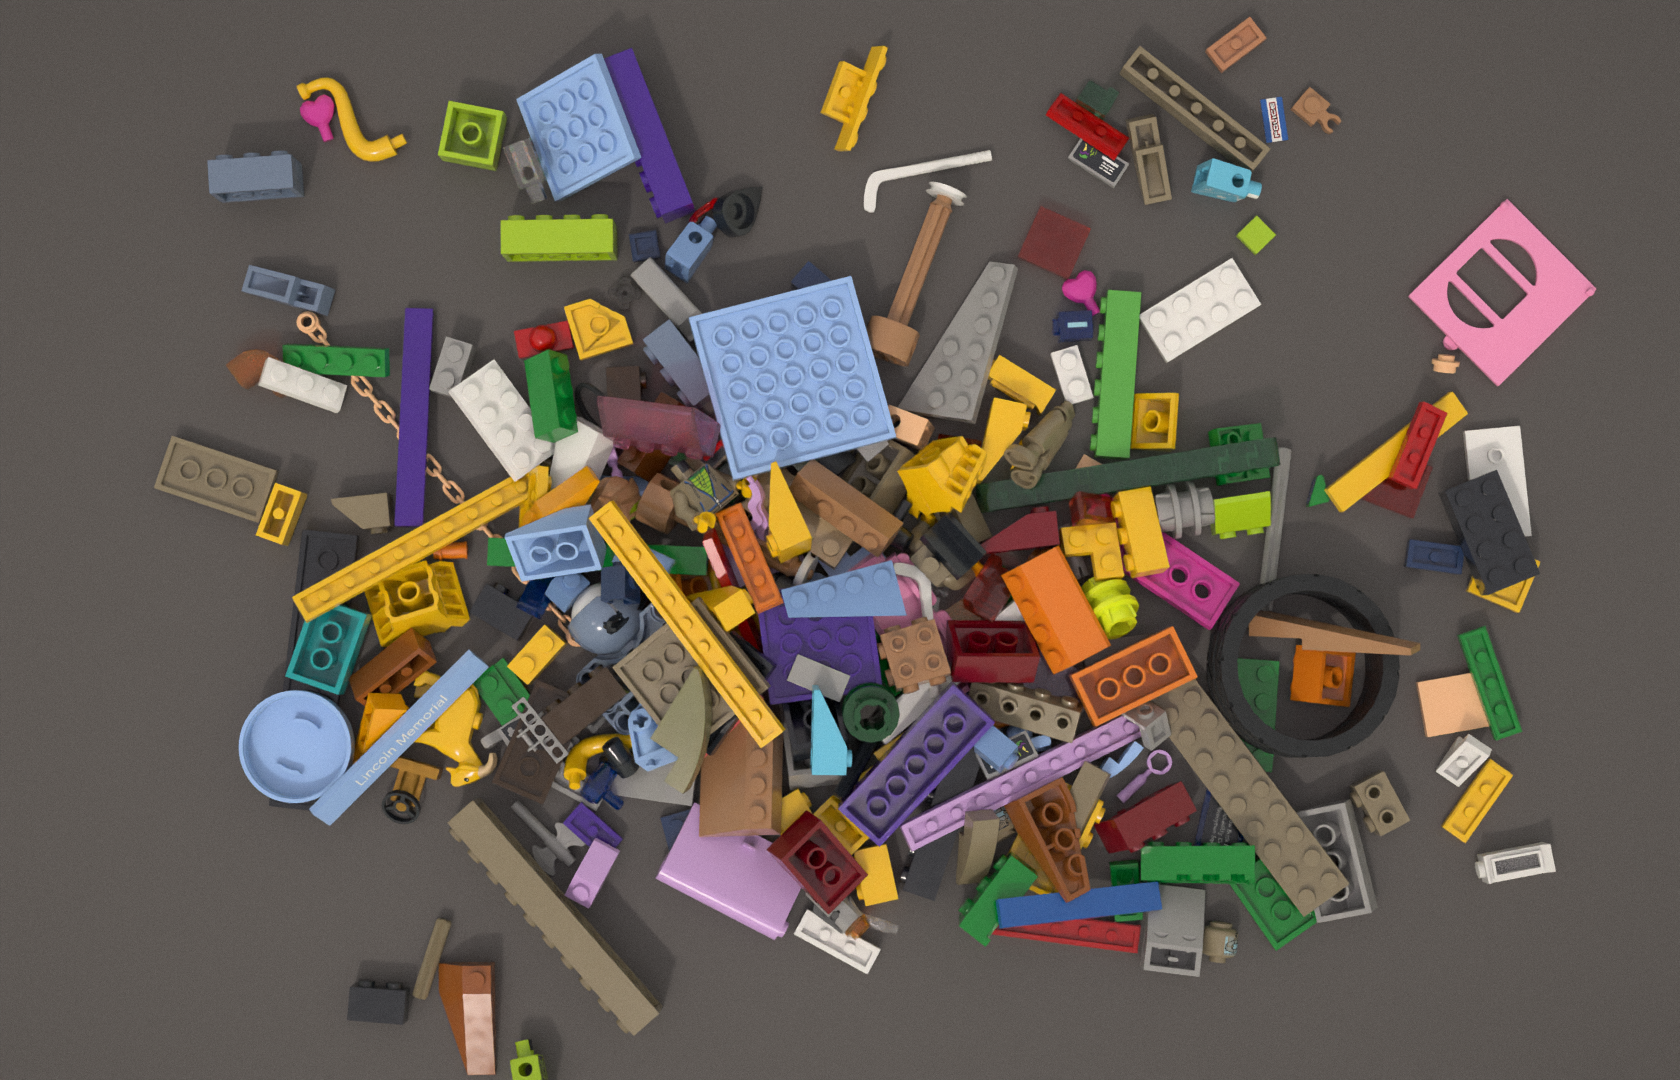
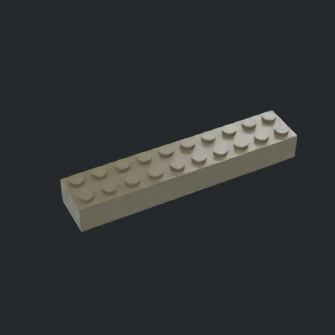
(555, 916)

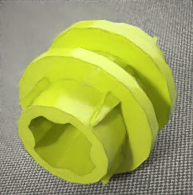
(1112, 605)

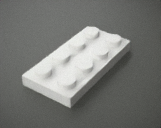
(1199, 310)
(502, 419)

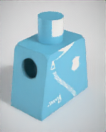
(1224, 181)

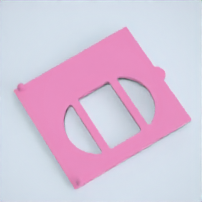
(1547, 304)

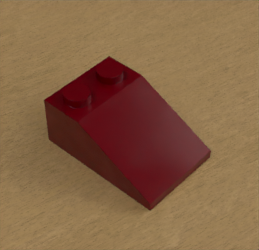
(1030, 532)
(817, 861)

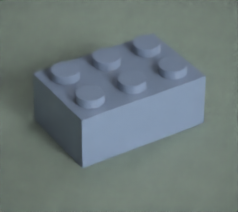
(255, 177)
(679, 364)

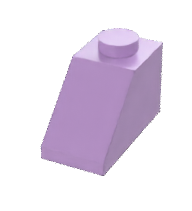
(592, 873)

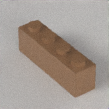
(845, 507)

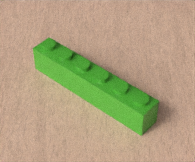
(1117, 374)

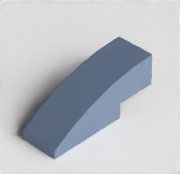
(288, 290)

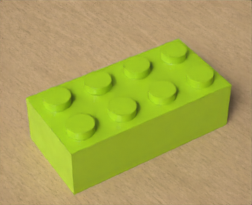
(559, 238)

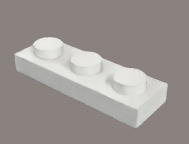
(302, 385)
(856, 953)

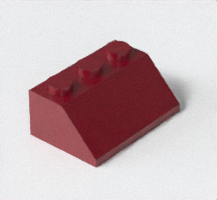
(991, 651)

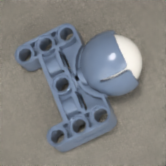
(588, 632)

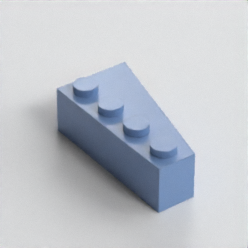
(848, 594)

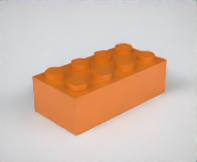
(1133, 676)

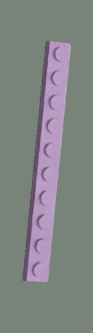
(1019, 780)

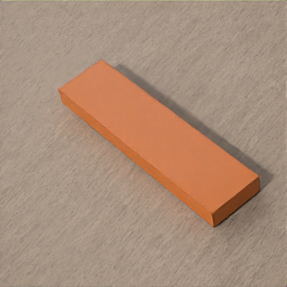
(749, 558)

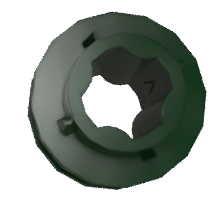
(869, 729)

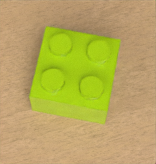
(472, 135)

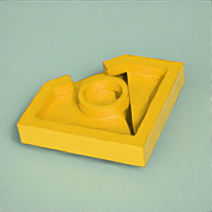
(596, 329)

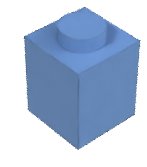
(565, 589)
(997, 750)

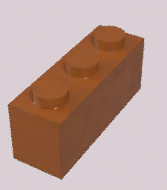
(394, 666)

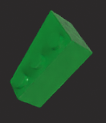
(1009, 880)

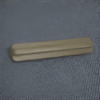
(431, 958)

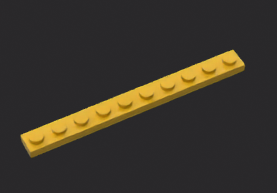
(411, 547)
(687, 624)

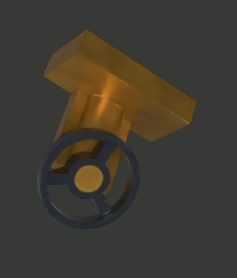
(408, 788)

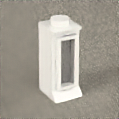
(1515, 862)

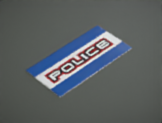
(1274, 119)

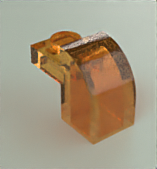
(248, 368)

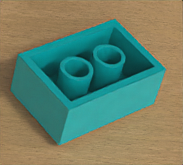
(329, 649)

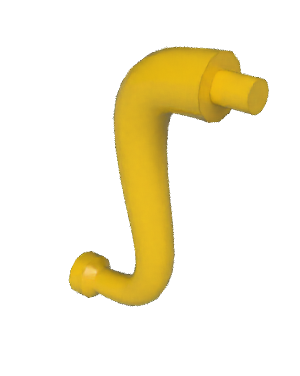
(366, 150)
(578, 756)

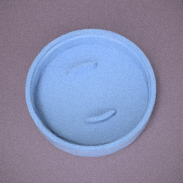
(296, 745)

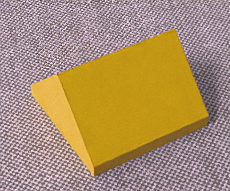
(1154, 421)

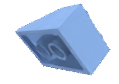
(557, 545)

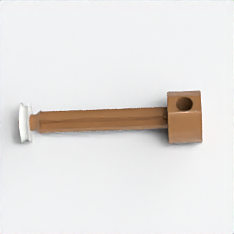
(891, 336)
(658, 512)

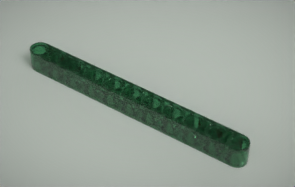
(1131, 474)

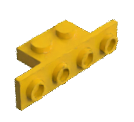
(850, 95)

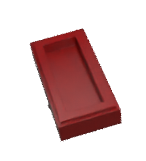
(543, 337)

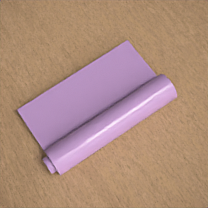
(731, 877)

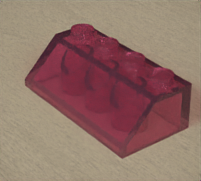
(658, 427)

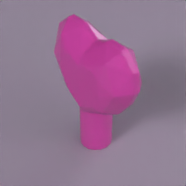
(319, 114)
(1082, 290)

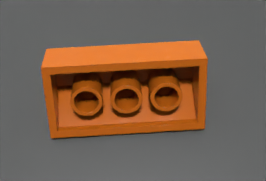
(1056, 610)

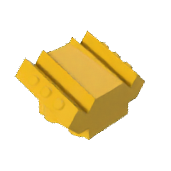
(942, 475)
(419, 598)

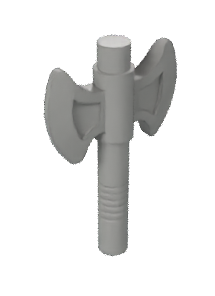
(555, 847)

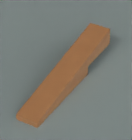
(1326, 636)

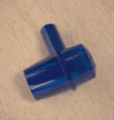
(598, 787)

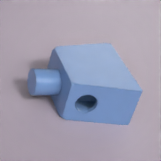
(690, 249)

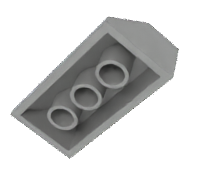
(1339, 835)

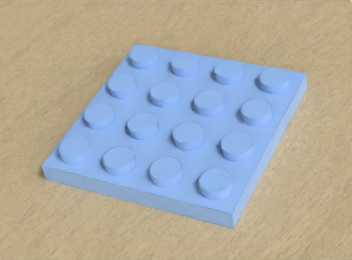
(578, 127)

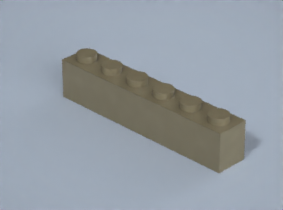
(1193, 110)

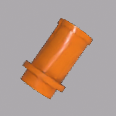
(452, 551)

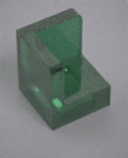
(1097, 99)

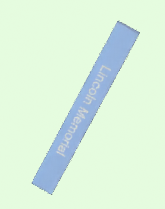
(398, 737)

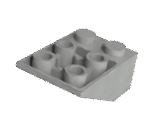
(1175, 933)

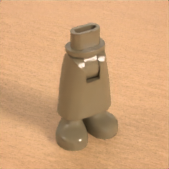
(1040, 446)

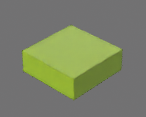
(1255, 235)

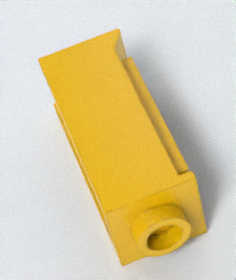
(1020, 384)

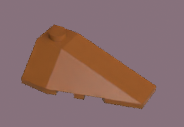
(1050, 832)
(470, 1006)

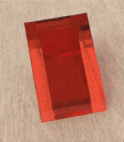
(1090, 509)

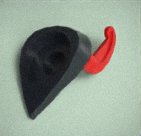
(734, 211)

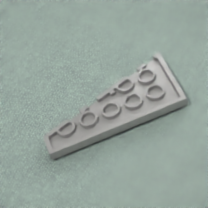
(960, 364)

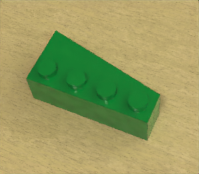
(1198, 863)

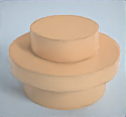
(1445, 363)

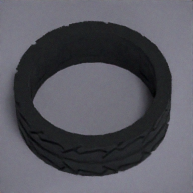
(1225, 688)

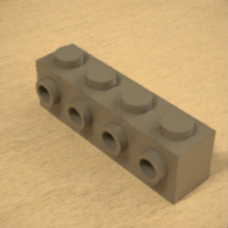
(1029, 708)

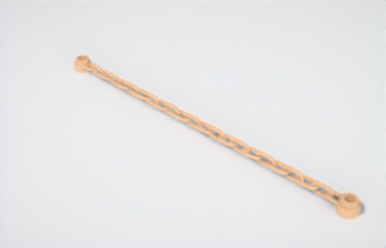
(313, 328)

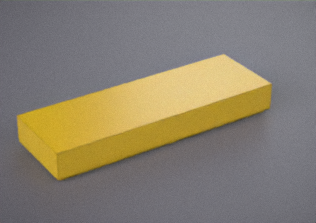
(1477, 800)

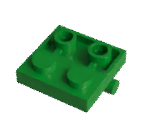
(1232, 435)

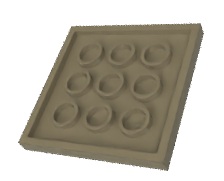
(663, 664)

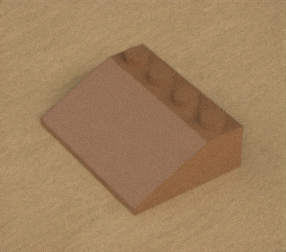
(742, 787)

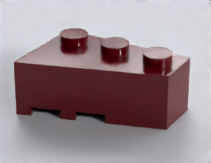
(1146, 819)

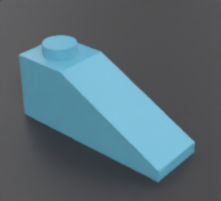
(828, 747)

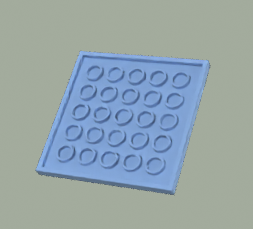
(792, 377)

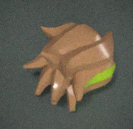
(622, 491)

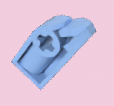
(646, 751)

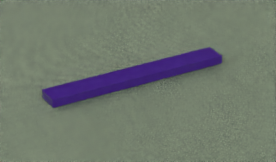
(414, 417)

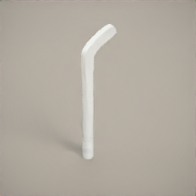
(916, 169)
(925, 597)

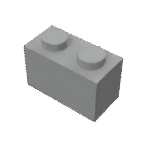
(452, 366)

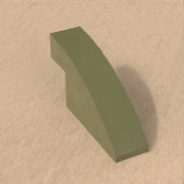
(687, 729)

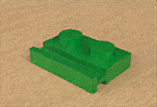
(501, 690)

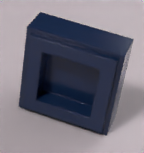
(644, 246)

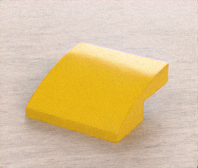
(843, 829)

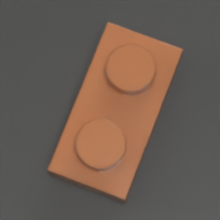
(1235, 44)

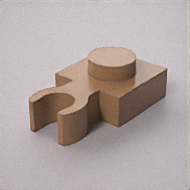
(1312, 108)

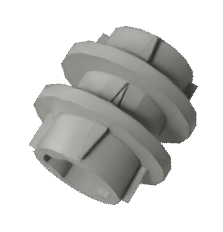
(1184, 509)

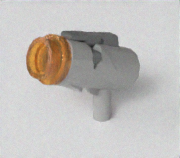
(844, 918)

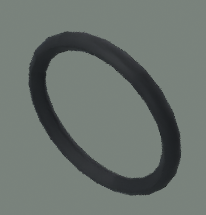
(596, 391)

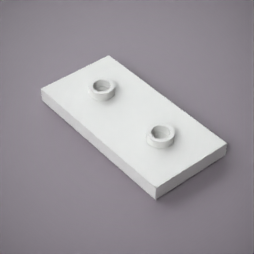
(1500, 451)

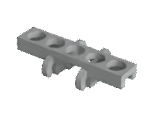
(527, 739)

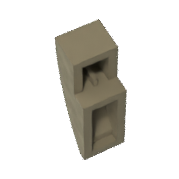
(1149, 158)
(976, 846)

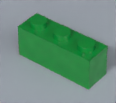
(551, 396)

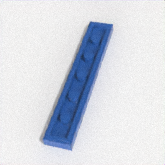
(1092, 904)

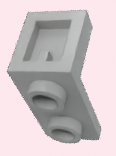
(1151, 722)

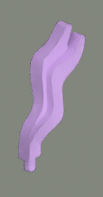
(760, 516)

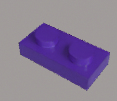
(589, 825)

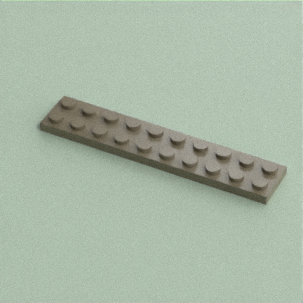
(1250, 798)

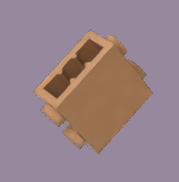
(913, 656)

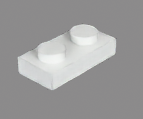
(1071, 375)

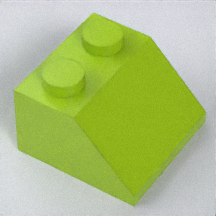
(1241, 513)

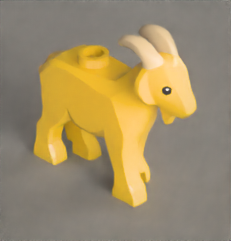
(454, 732)

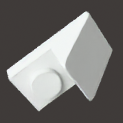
(1463, 759)

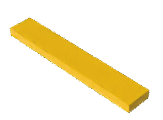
(1379, 463)

